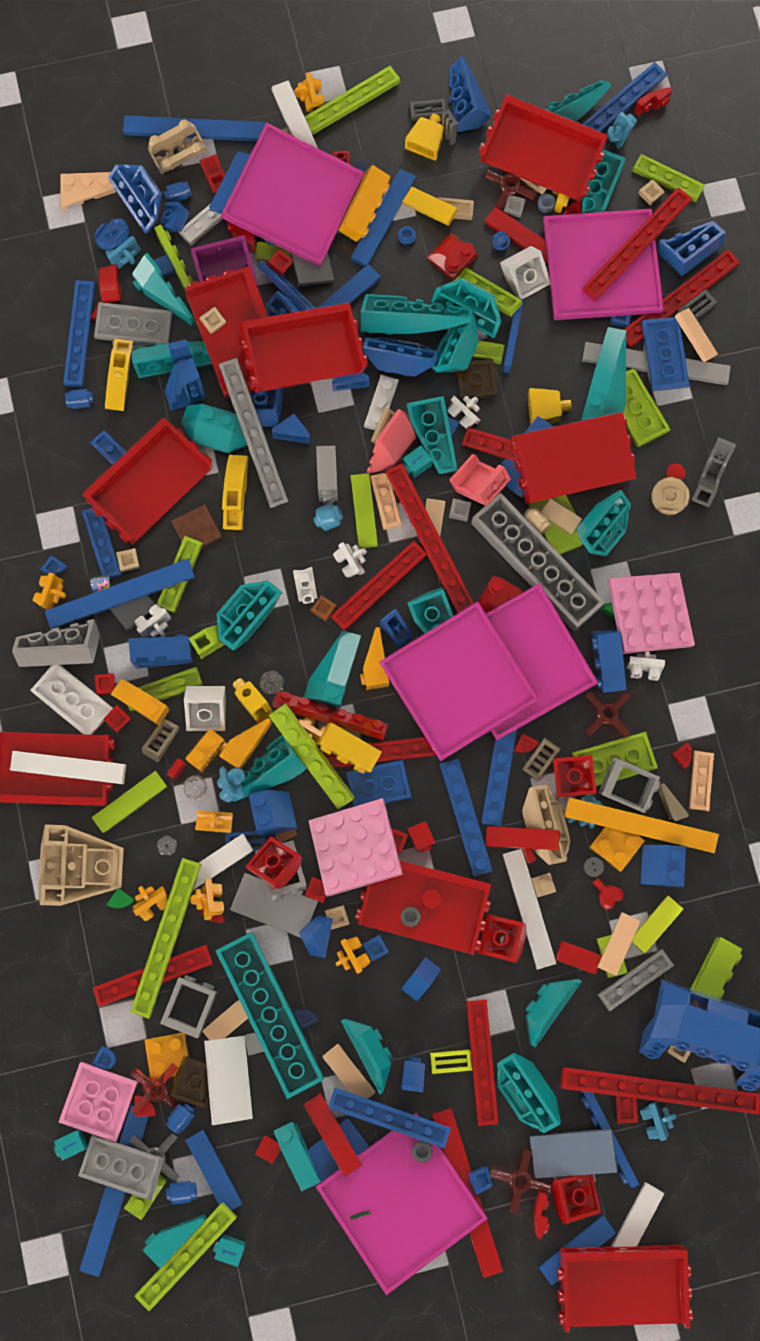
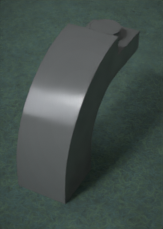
(712, 472)

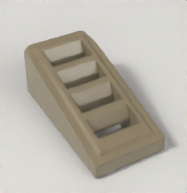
(551, 745)
(156, 756)
(672, 806)

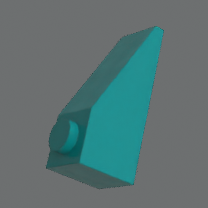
(297, 1155)
(168, 1241)

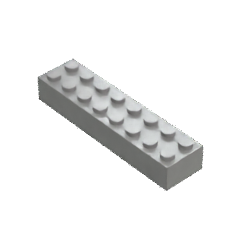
(537, 561)

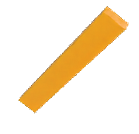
(641, 825)

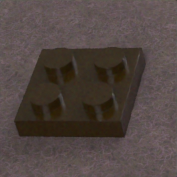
(477, 380)
(191, 1082)

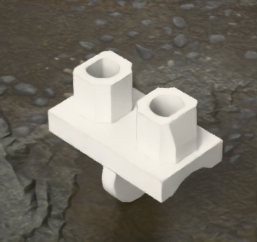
(457, 406)
(345, 552)
(305, 585)
(155, 624)
(645, 662)

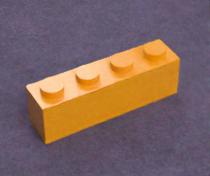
(364, 203)

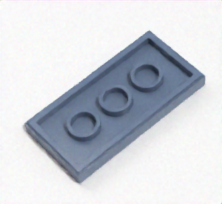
(573, 1153)

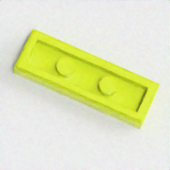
(656, 924)

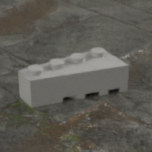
(58, 646)

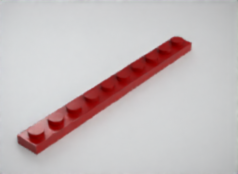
(429, 538)
(660, 1090)

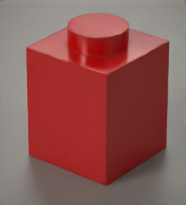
(421, 837)

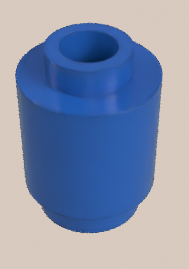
(177, 192)
(79, 398)
(180, 1117)
(181, 1192)

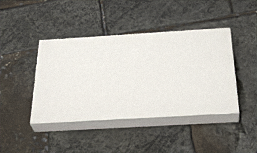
(72, 699)
(228, 1080)

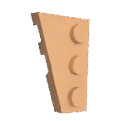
(84, 186)

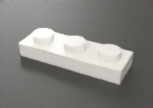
(382, 399)

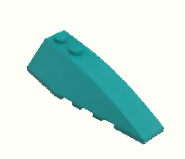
(577, 104)
(398, 316)
(158, 360)
(608, 384)

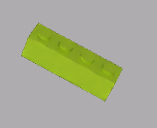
(717, 968)

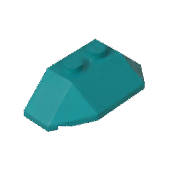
(468, 295)
(457, 348)
(213, 428)
(605, 524)
(246, 612)
(547, 1007)
(370, 1051)
(528, 1093)

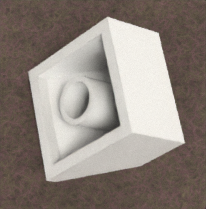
(526, 272)
(205, 708)

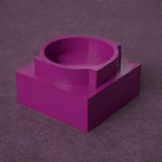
(222, 256)

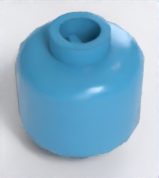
(328, 517)

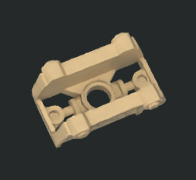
(172, 139)

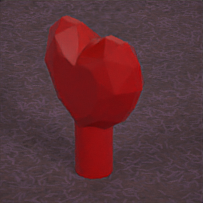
(608, 894)

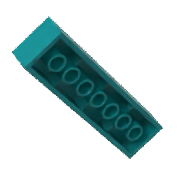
(270, 1015)

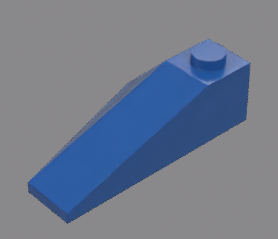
(466, 97)
(268, 406)

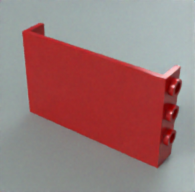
(543, 148)
(237, 301)
(302, 347)
(573, 457)
(147, 481)
(49, 789)
(450, 925)
(624, 1286)

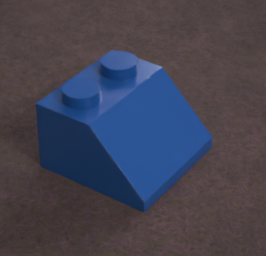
(272, 812)
(663, 865)

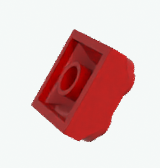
(453, 256)
(497, 593)
(574, 776)
(275, 863)
(503, 938)
(575, 1197)

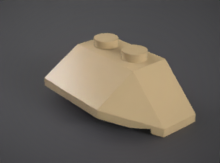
(545, 811)

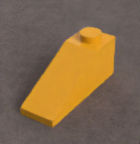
(373, 673)
(140, 701)
(242, 746)

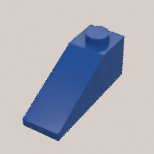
(413, 1075)

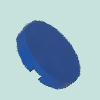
(111, 234)

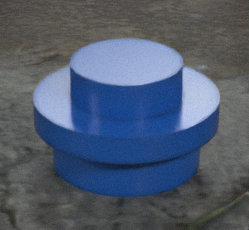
(406, 235)
(501, 240)

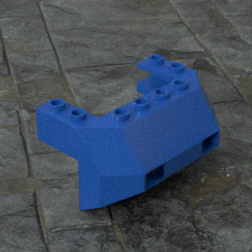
(707, 1028)

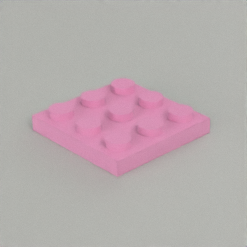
(98, 1101)

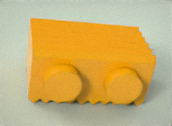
(205, 750)

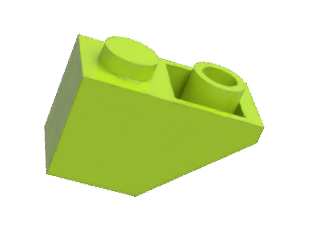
(206, 641)

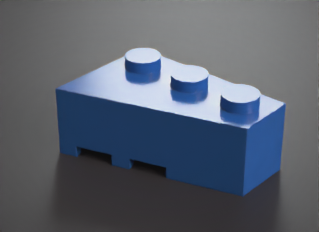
(691, 248)
(184, 385)
(160, 651)
(608, 660)

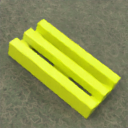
(451, 1061)

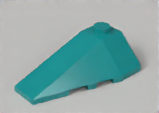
(604, 183)
(150, 280)
(433, 429)
(430, 609)
(333, 673)
(273, 768)

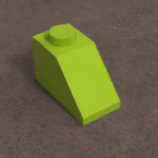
(140, 1206)

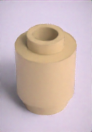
(537, 520)

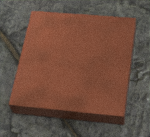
(198, 526)

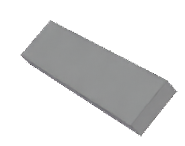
(635, 980)

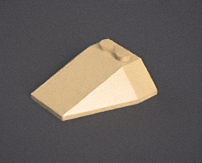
(76, 866)

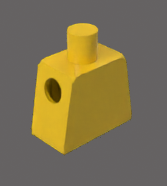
(426, 137)
(546, 405)
(252, 700)

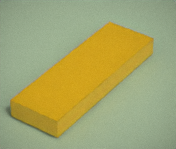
(430, 206)

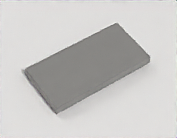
(133, 323)
(286, 914)
(121, 1167)

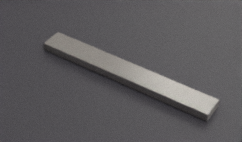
(636, 359)
(253, 432)

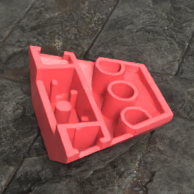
(392, 443)

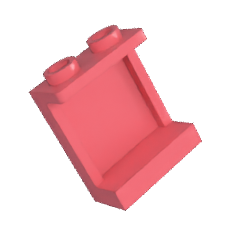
(479, 480)

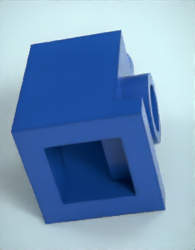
(174, 217)

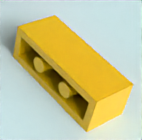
(348, 748)

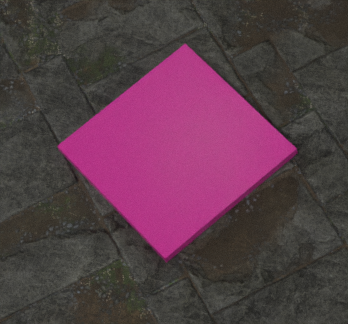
(292, 194)
(581, 246)
(543, 653)
(459, 681)
(412, 1204)

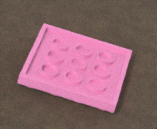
(651, 612)
(355, 847)

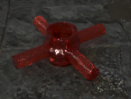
(507, 190)
(602, 719)
(149, 1084)
(518, 1190)

